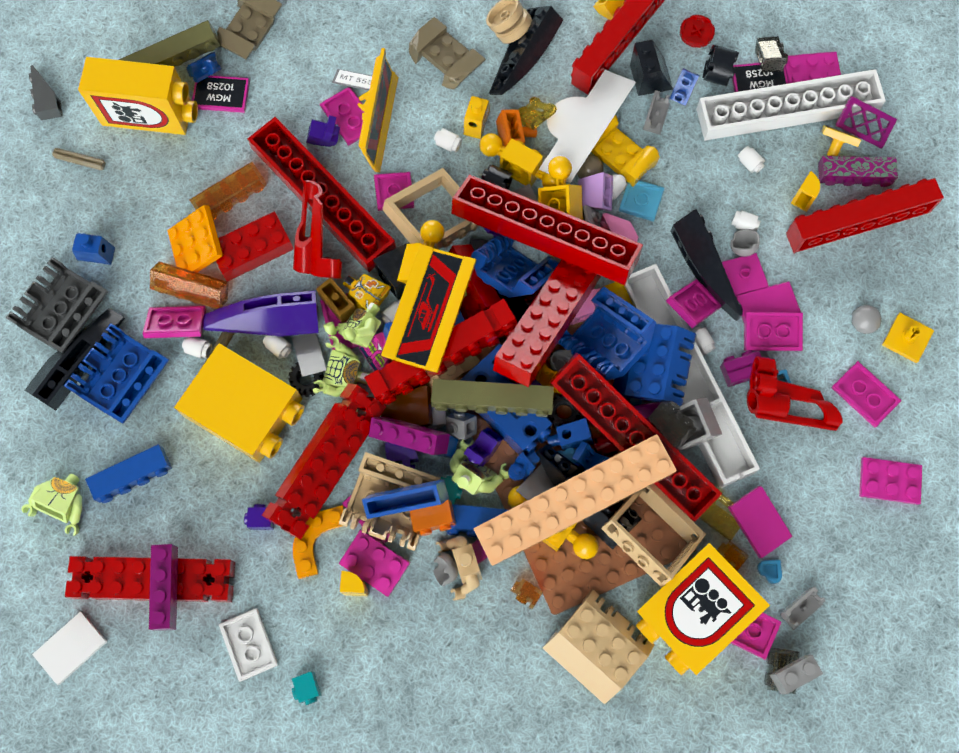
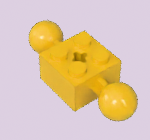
(516, 159)
(562, 196)
(431, 233)
(584, 544)

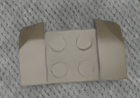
(248, 26)
(444, 53)

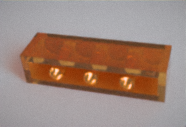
(230, 190)
(189, 285)

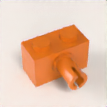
(510, 126)
(433, 518)

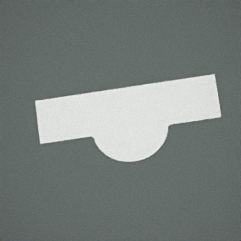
(583, 120)

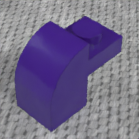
(323, 133)
(484, 447)
(401, 455)

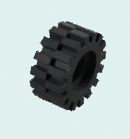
(303, 389)
(555, 419)

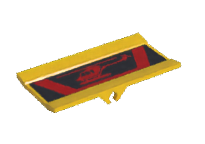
(377, 111)
(428, 308)

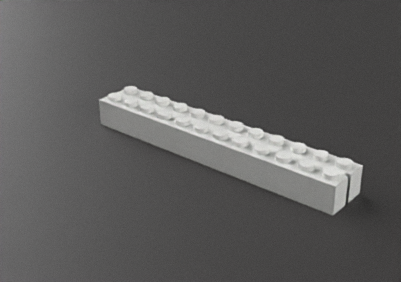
(727, 453)

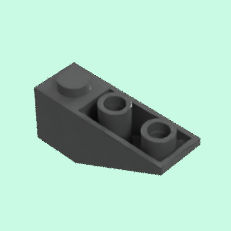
(46, 102)

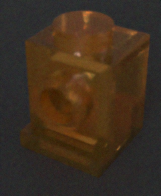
(733, 554)
(526, 593)

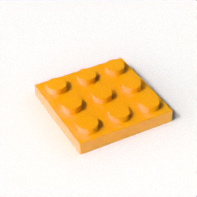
(195, 240)

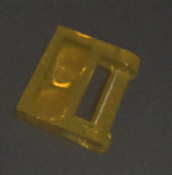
(532, 118)
(720, 519)

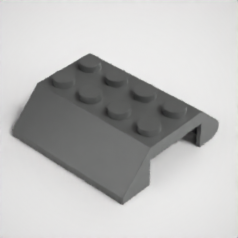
(59, 308)

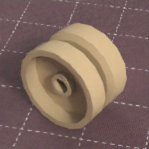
(508, 20)

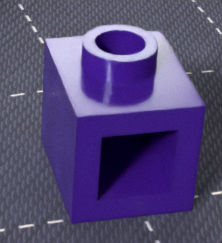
(254, 519)

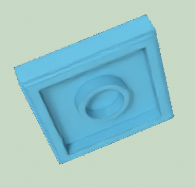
(642, 200)

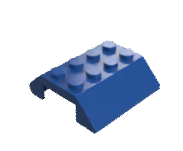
(509, 269)
(611, 336)
(660, 367)
(118, 375)

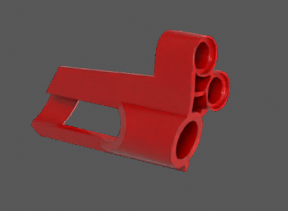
(308, 250)
(771, 398)

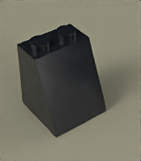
(649, 69)
(388, 269)

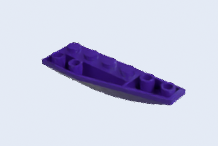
(268, 315)

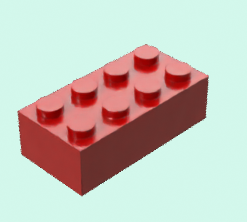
(252, 246)
(479, 295)

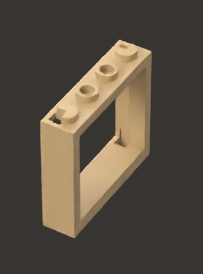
(418, 189)
(671, 515)

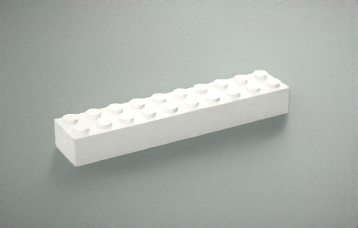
(787, 104)

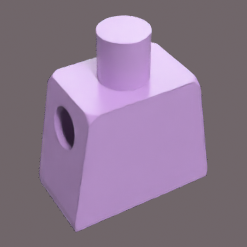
(597, 191)

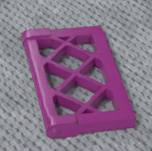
(884, 132)

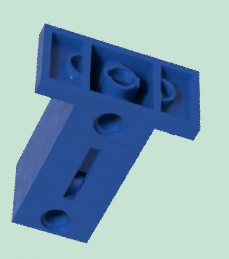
(509, 426)

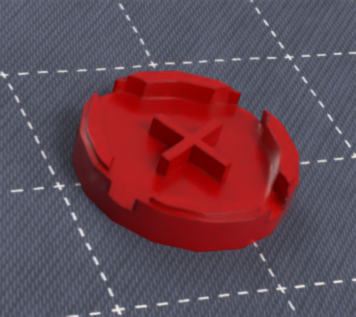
(697, 31)

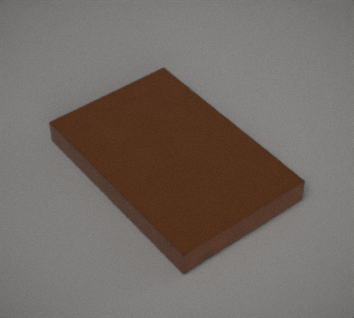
(412, 407)

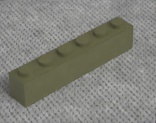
(179, 47)
(492, 397)

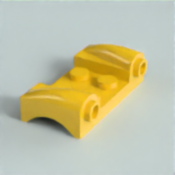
(623, 154)

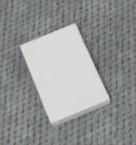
(248, 644)
(69, 648)

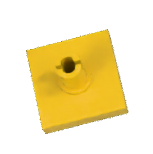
(838, 139)
(908, 337)

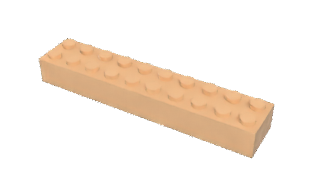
(575, 500)

